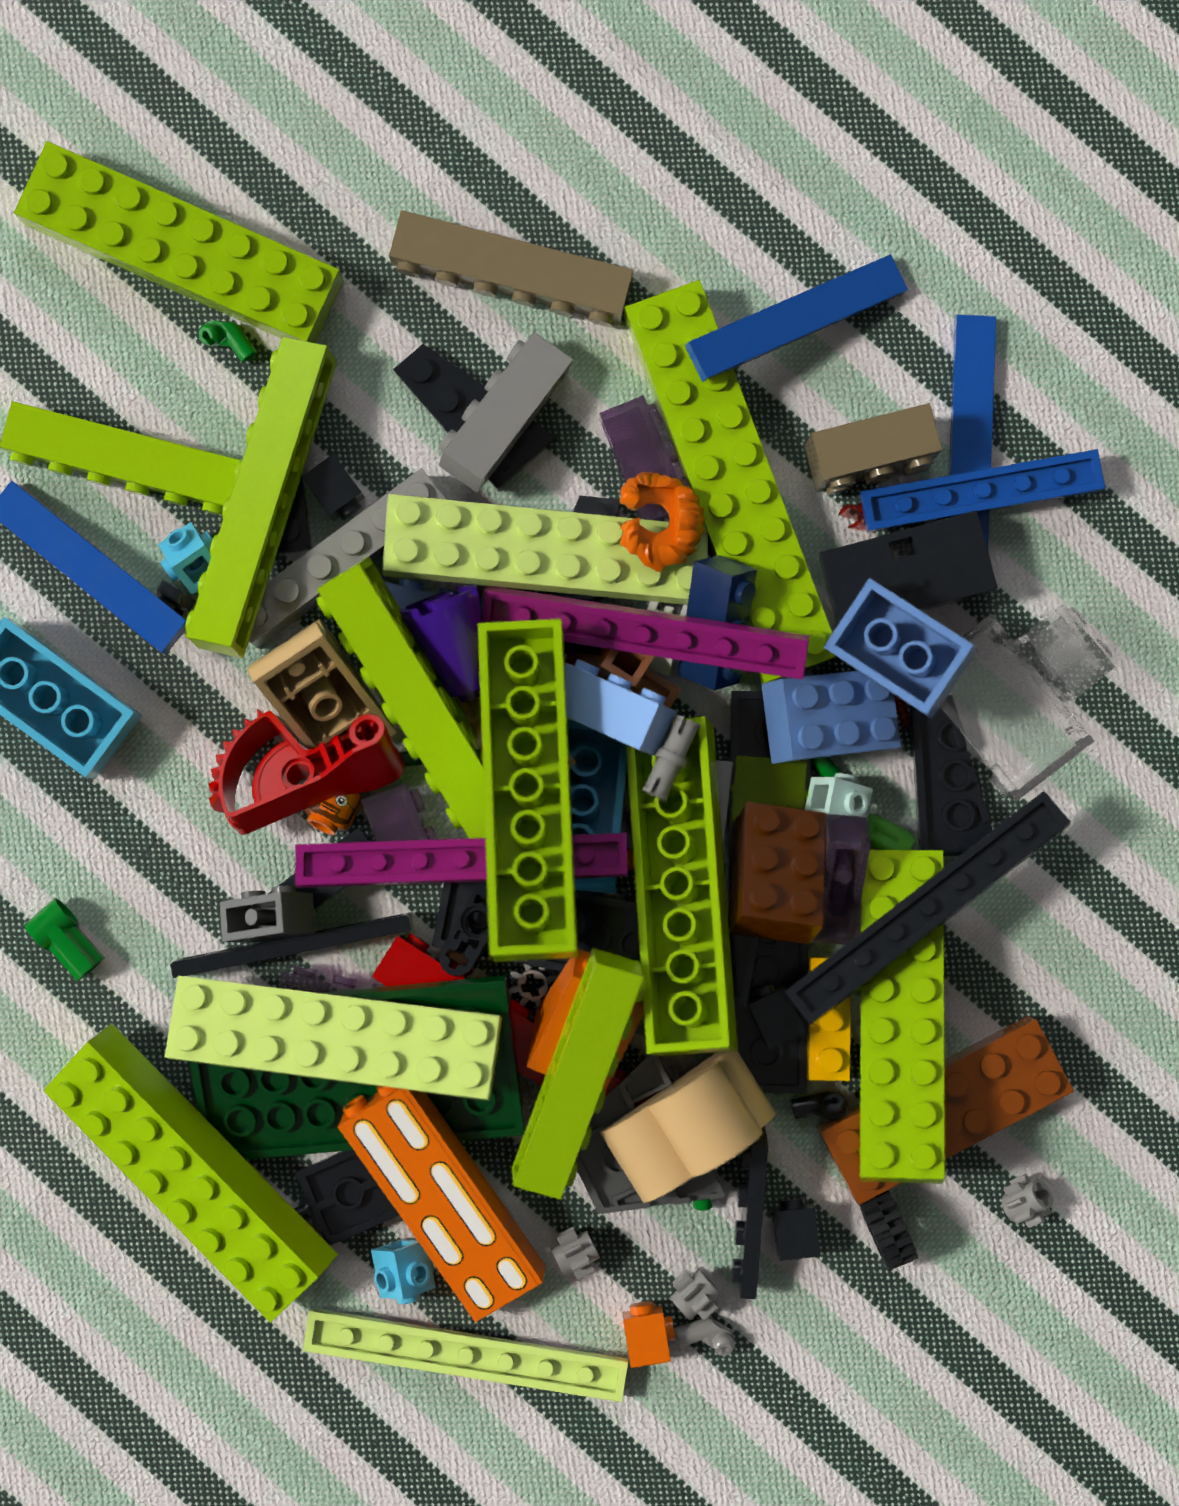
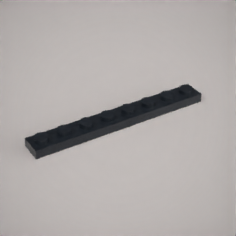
(927, 908)

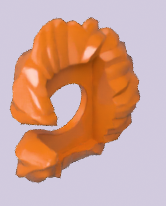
(684, 526)

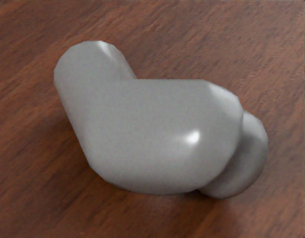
(709, 1332)

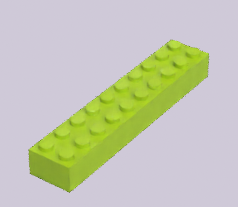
(727, 466)

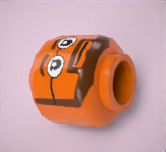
(334, 813)

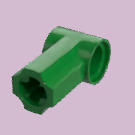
(57, 930)

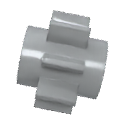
(527, 993)
(1027, 1200)
(575, 1253)
(695, 1295)

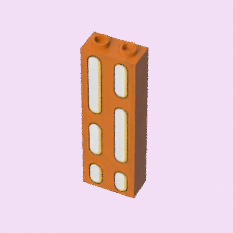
(442, 1198)

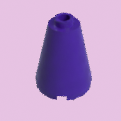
(448, 637)

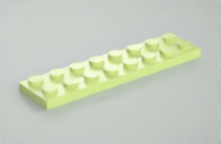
(526, 550)
(334, 1037)

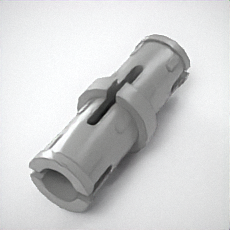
(671, 758)

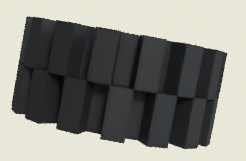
(888, 1230)

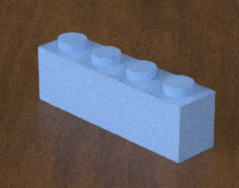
(616, 710)

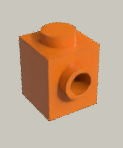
(647, 1334)

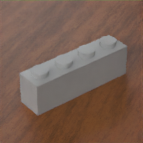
(504, 412)

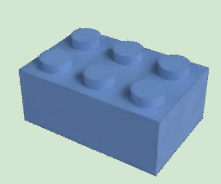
(900, 648)
(828, 717)

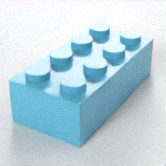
(59, 702)

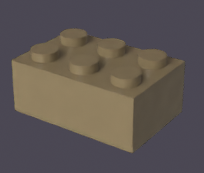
(873, 449)

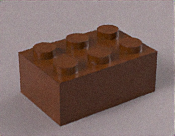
(778, 873)

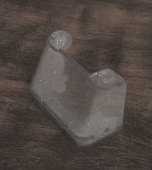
(1012, 713)

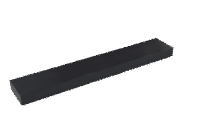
(292, 945)

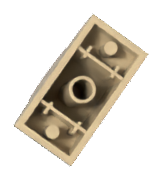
(315, 686)
(690, 1126)

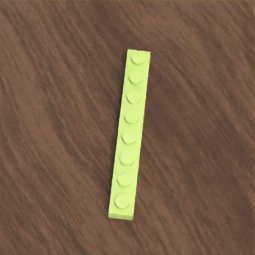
(465, 1354)

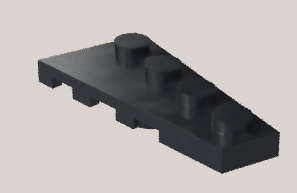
(448, 393)
(749, 1229)

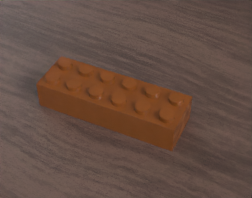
(983, 1093)

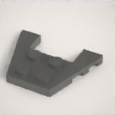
(600, 1170)

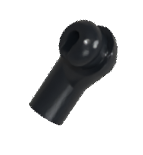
(824, 1104)

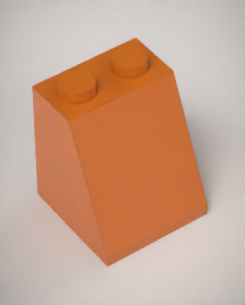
(553, 1013)

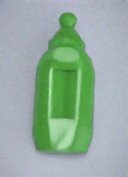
(888, 835)

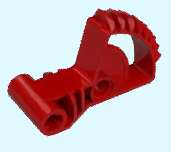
(343, 766)

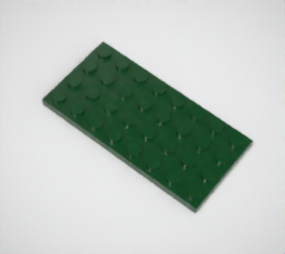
(300, 1115)

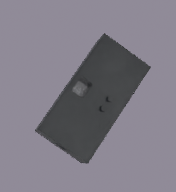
(920, 564)

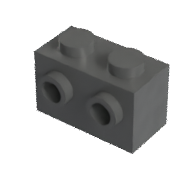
(267, 916)

